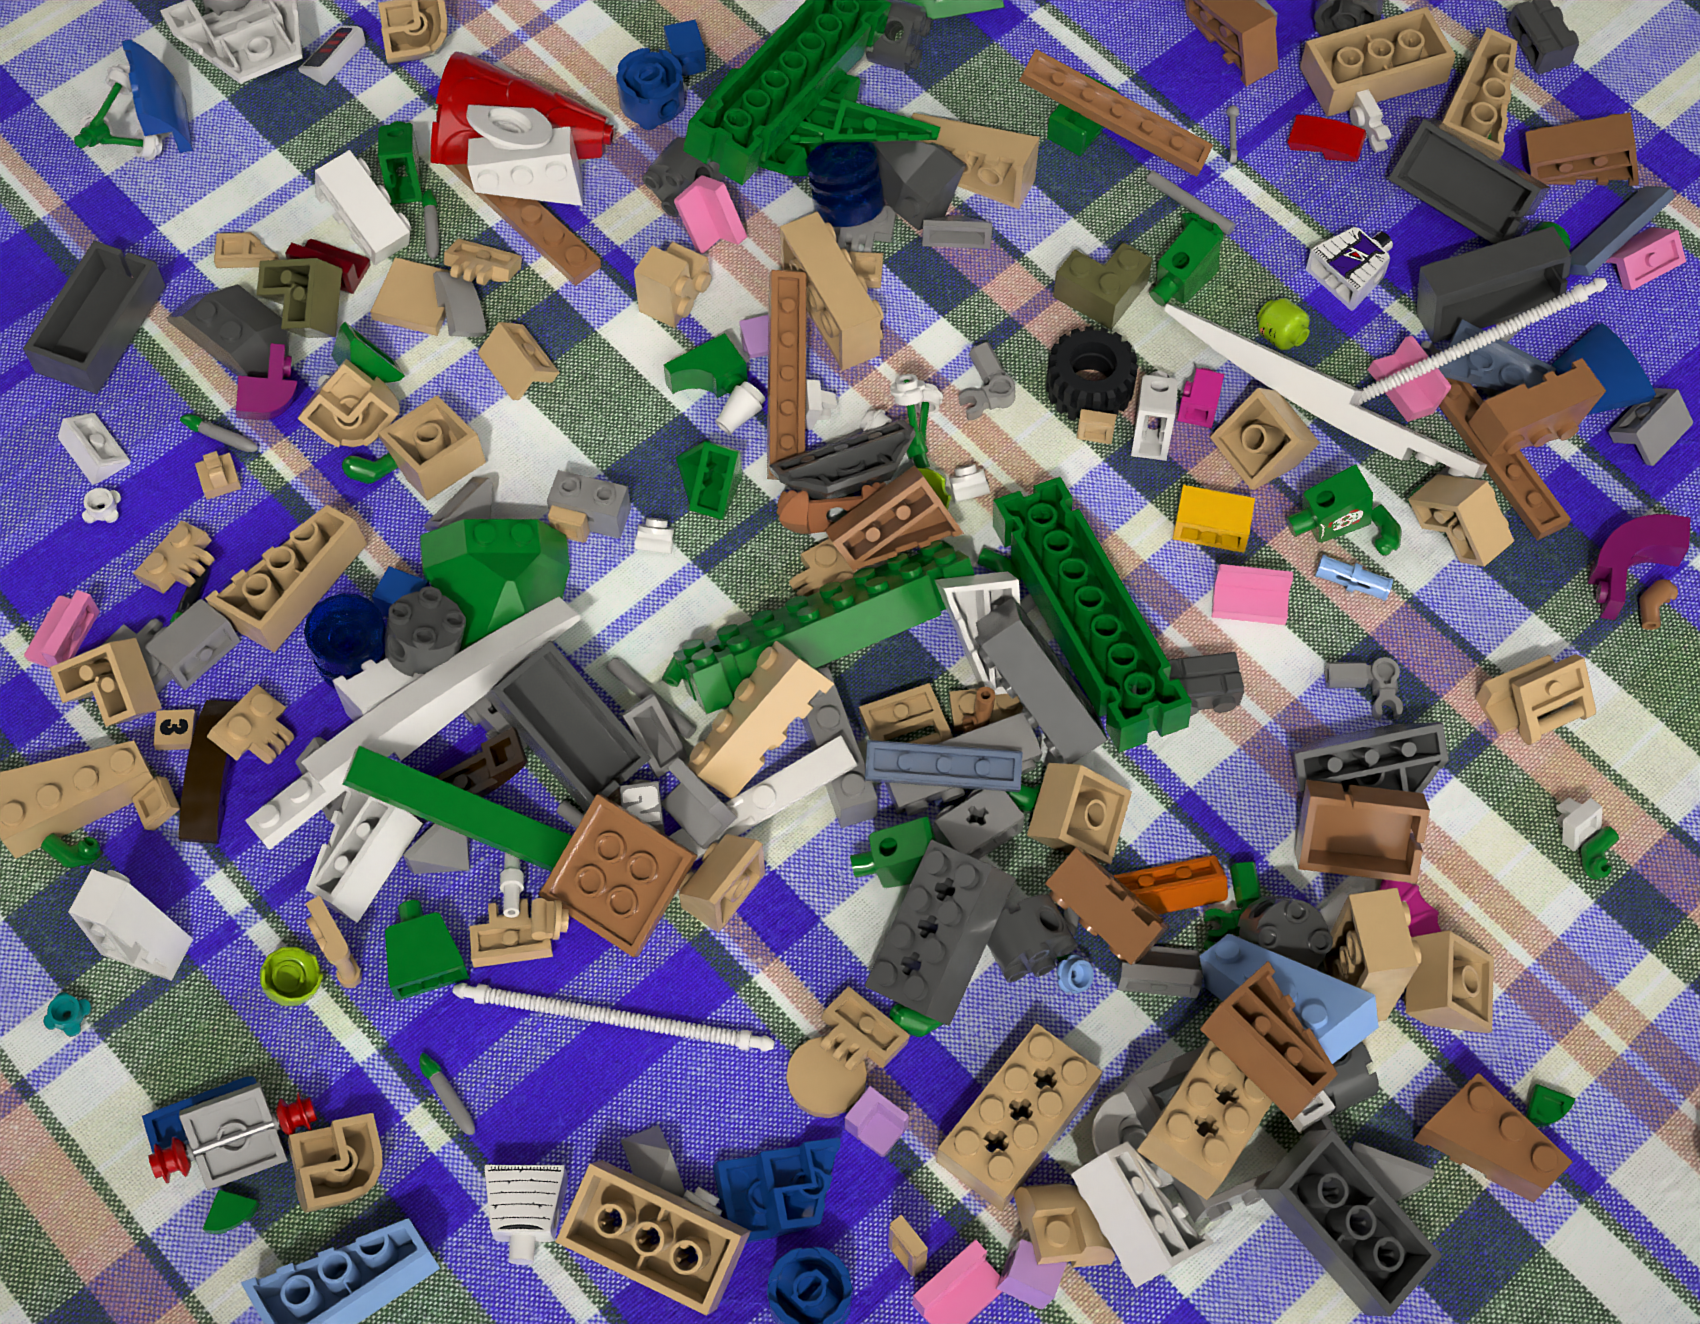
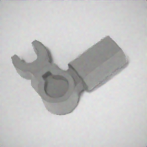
(998, 388)
(1380, 676)

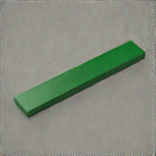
(455, 808)

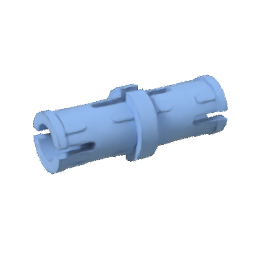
(1354, 577)

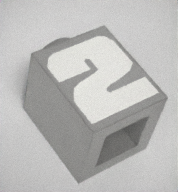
(644, 801)

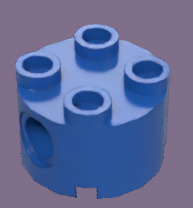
(650, 87)
(809, 1288)

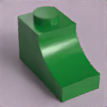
(709, 367)

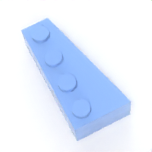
(1331, 1008)
(344, 1282)

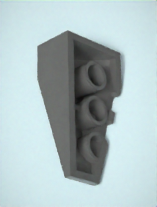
(918, 178)

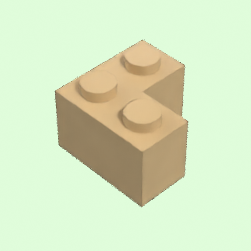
(670, 282)
(1467, 514)
(114, 677)

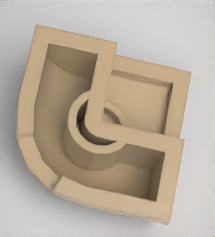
(412, 28)
(350, 408)
(336, 1162)
(1062, 1226)

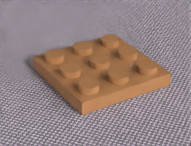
(618, 875)

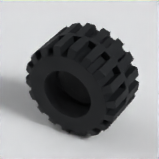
(1097, 352)

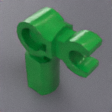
(1246, 891)

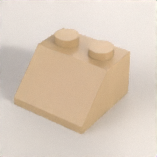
(1264, 438)
(433, 447)
(1079, 811)
(723, 880)
(1451, 984)

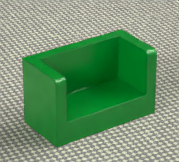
(1073, 129)

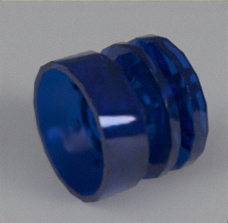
(845, 183)
(342, 626)

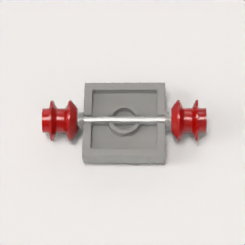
(232, 1136)

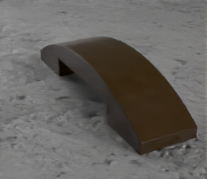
(489, 769)
(205, 779)

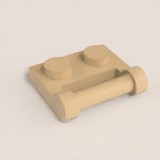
(1550, 689)
(905, 714)
(332, 943)

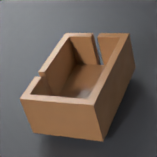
(1361, 831)

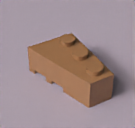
(1242, 31)
(1584, 151)
(1537, 414)
(893, 521)
(1106, 906)
(1270, 1044)
(1495, 1139)

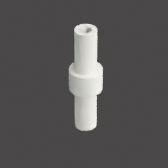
(511, 885)

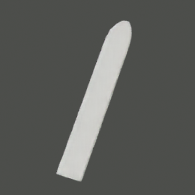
(781, 790)

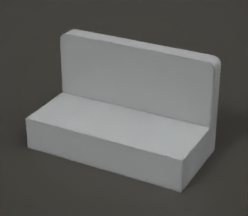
(1654, 425)
(193, 643)
(696, 806)
(1163, 973)

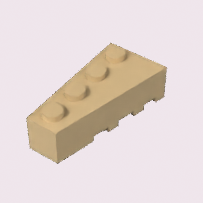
(1484, 92)
(996, 160)
(757, 719)
(67, 793)

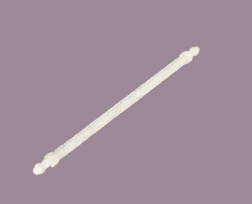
(1578, 294)
(742, 1039)

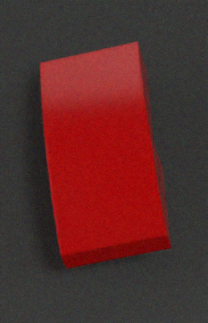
(1331, 137)

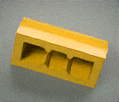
(1213, 518)

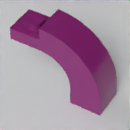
(1641, 540)

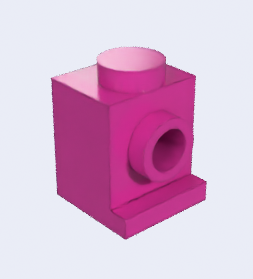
(1201, 398)

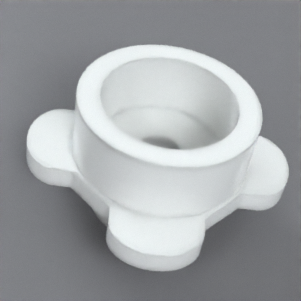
(97, 498)

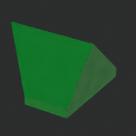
(365, 355)
(710, 477)

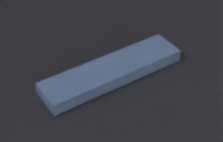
(1619, 229)
(943, 766)

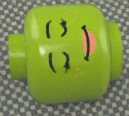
(1283, 323)

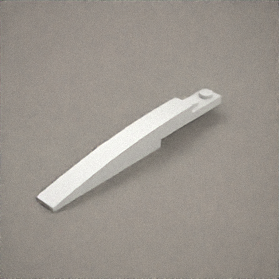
(1325, 396)
(412, 716)

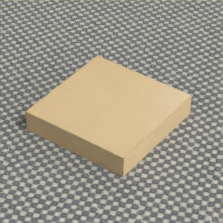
(410, 298)

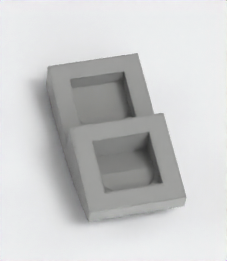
(461, 305)

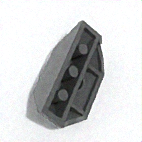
(232, 329)
(847, 464)
(1379, 757)

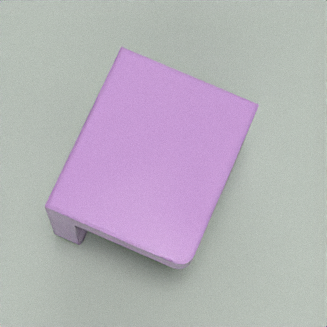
(755, 336)
(876, 1122)
(1026, 1279)

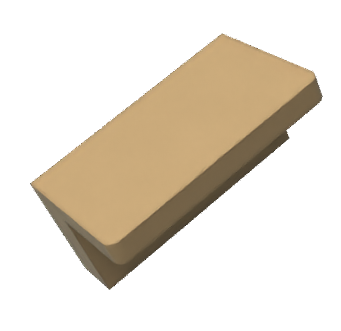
(516, 359)
(1498, 700)

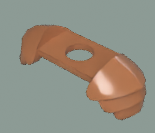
(809, 516)

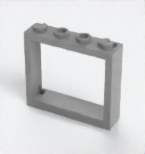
(1170, 1074)

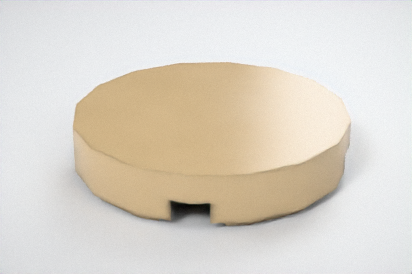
(821, 1082)

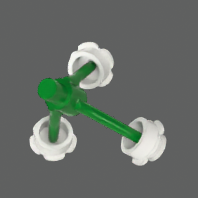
(97, 131)
(917, 397)

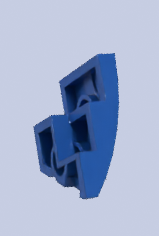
(157, 96)
(1613, 366)
(777, 1188)

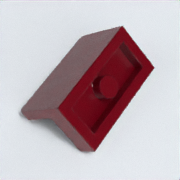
(352, 264)

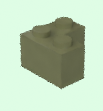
(1100, 289)
(306, 290)

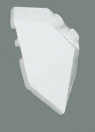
(243, 40)

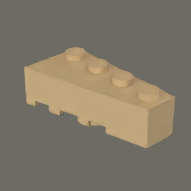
(290, 579)

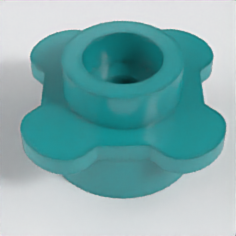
(58, 1006)

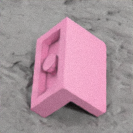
(709, 214)
(1648, 256)
(1419, 396)
(1251, 594)
(63, 630)
(959, 1289)

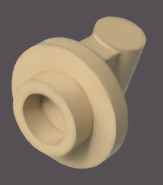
(548, 919)

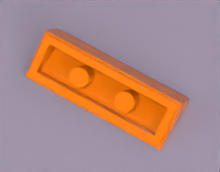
(1179, 884)

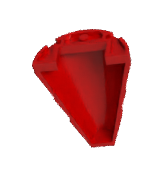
(477, 82)

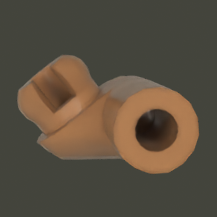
(1652, 599)
(982, 710)

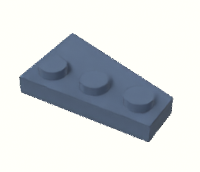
(1493, 365)

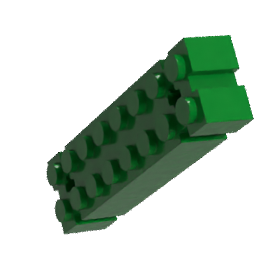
(783, 83)
(1091, 615)
(824, 624)

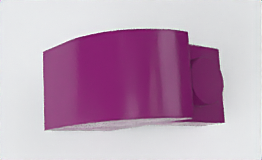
(269, 396)

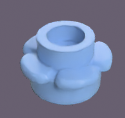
(1081, 978)

